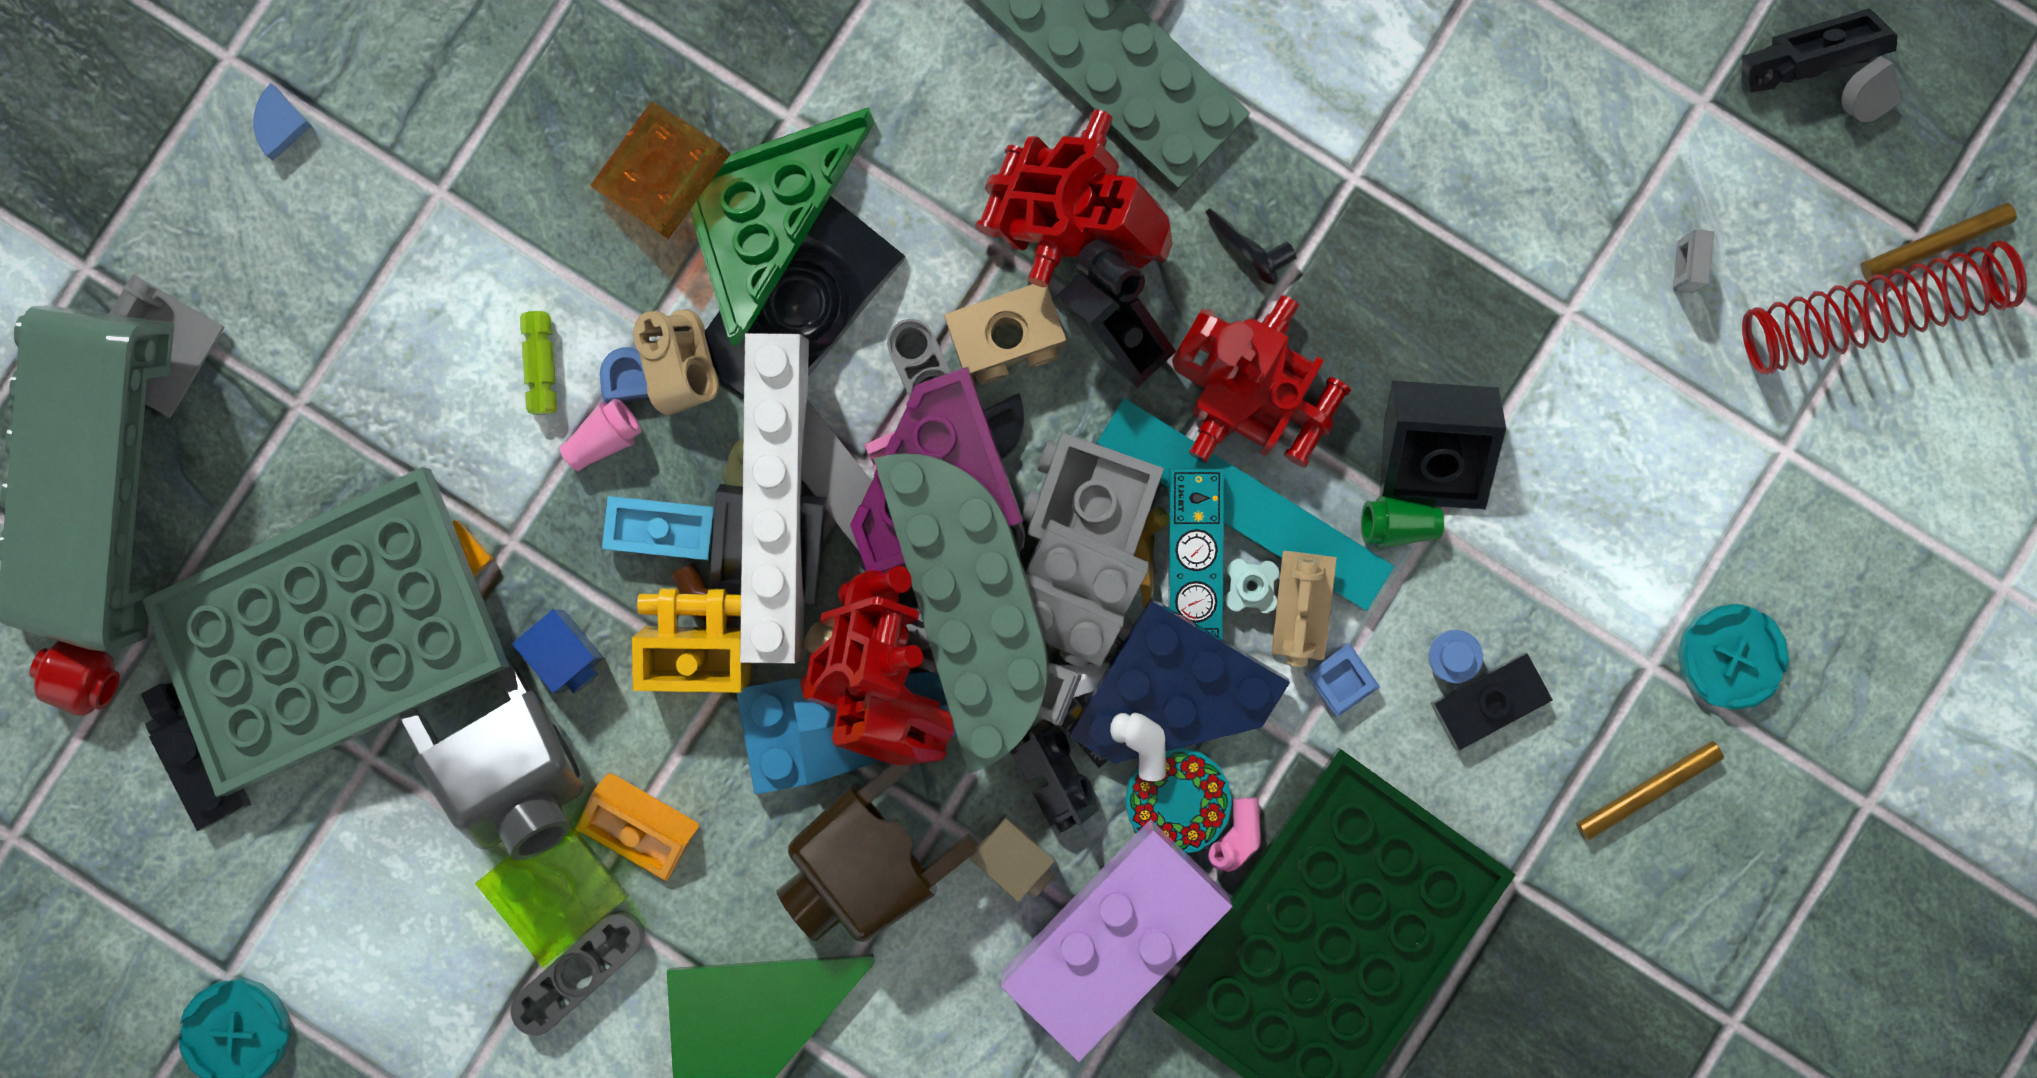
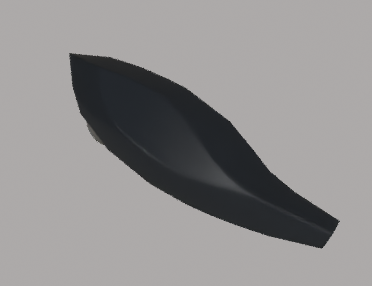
(1252, 254)

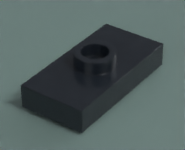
(1491, 701)

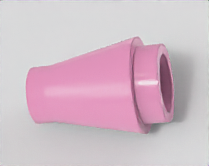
(603, 433)

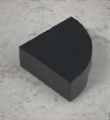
(1006, 423)

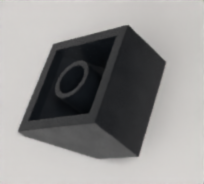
(1441, 444)

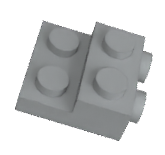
(1092, 492)
(1081, 592)

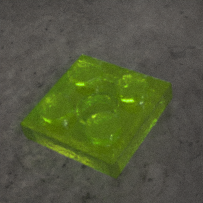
(553, 895)

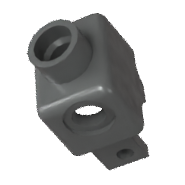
(502, 773)

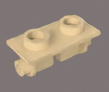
(1303, 607)

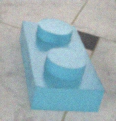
(658, 528)

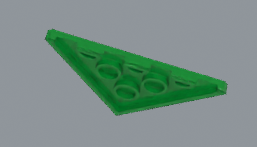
(764, 208)
(753, 1014)

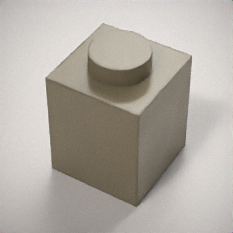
(1014, 860)

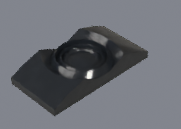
(818, 294)

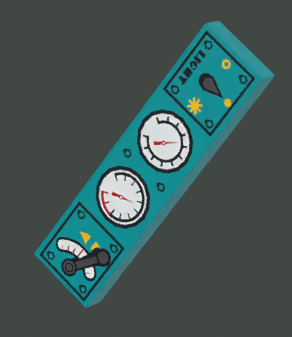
(1196, 545)

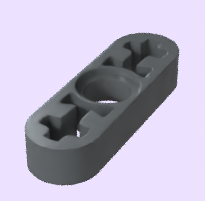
(539, 988)

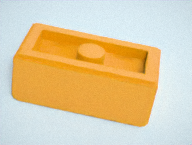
(637, 826)

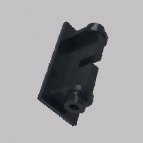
(1068, 795)

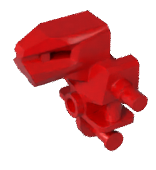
(1070, 199)
(1255, 384)
(865, 673)

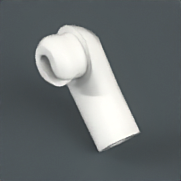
(1145, 738)

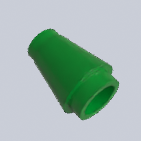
(1399, 522)

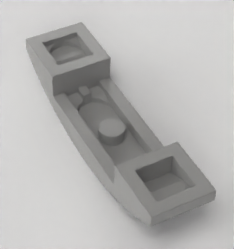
(832, 472)

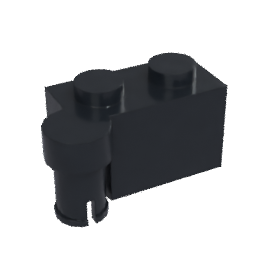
(1111, 315)

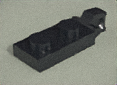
(1818, 50)
(183, 762)

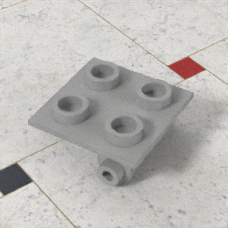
(192, 339)

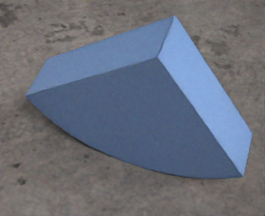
(277, 122)

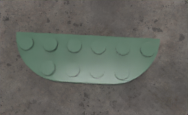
(969, 601)

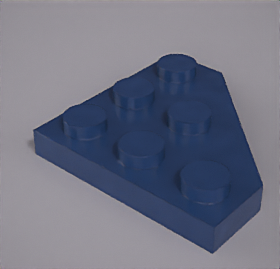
(1180, 681)

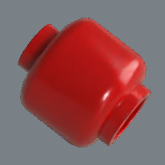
(74, 678)

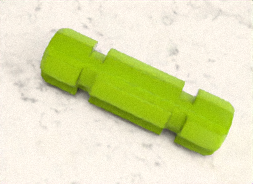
(538, 363)

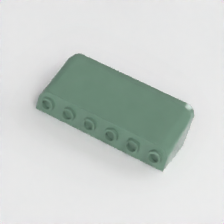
(77, 474)

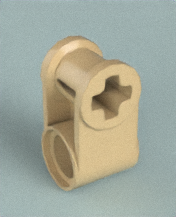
(678, 363)

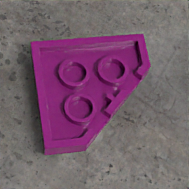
(944, 422)

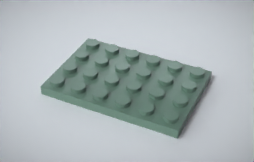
(324, 632)

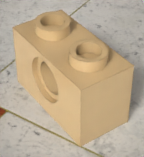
(1026, 308)

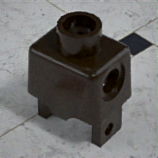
(861, 866)

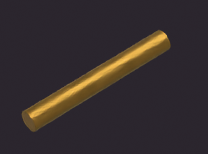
(1939, 241)
(1650, 790)

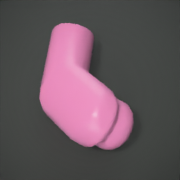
(1241, 840)

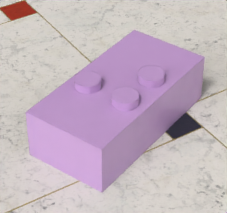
(1115, 940)

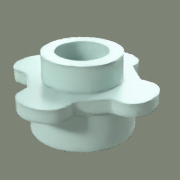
(1239, 595)

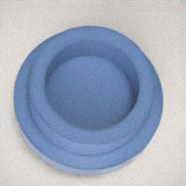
(1455, 656)

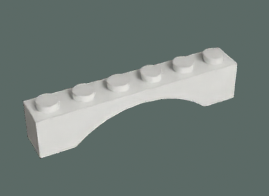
(771, 498)

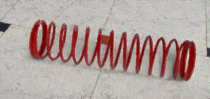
(1986, 275)

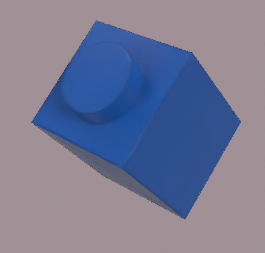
(559, 652)

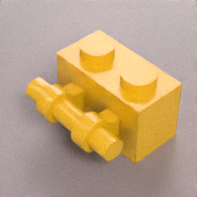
(689, 657)

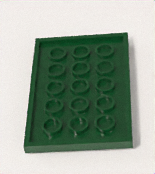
(1334, 933)

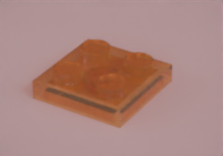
(660, 169)

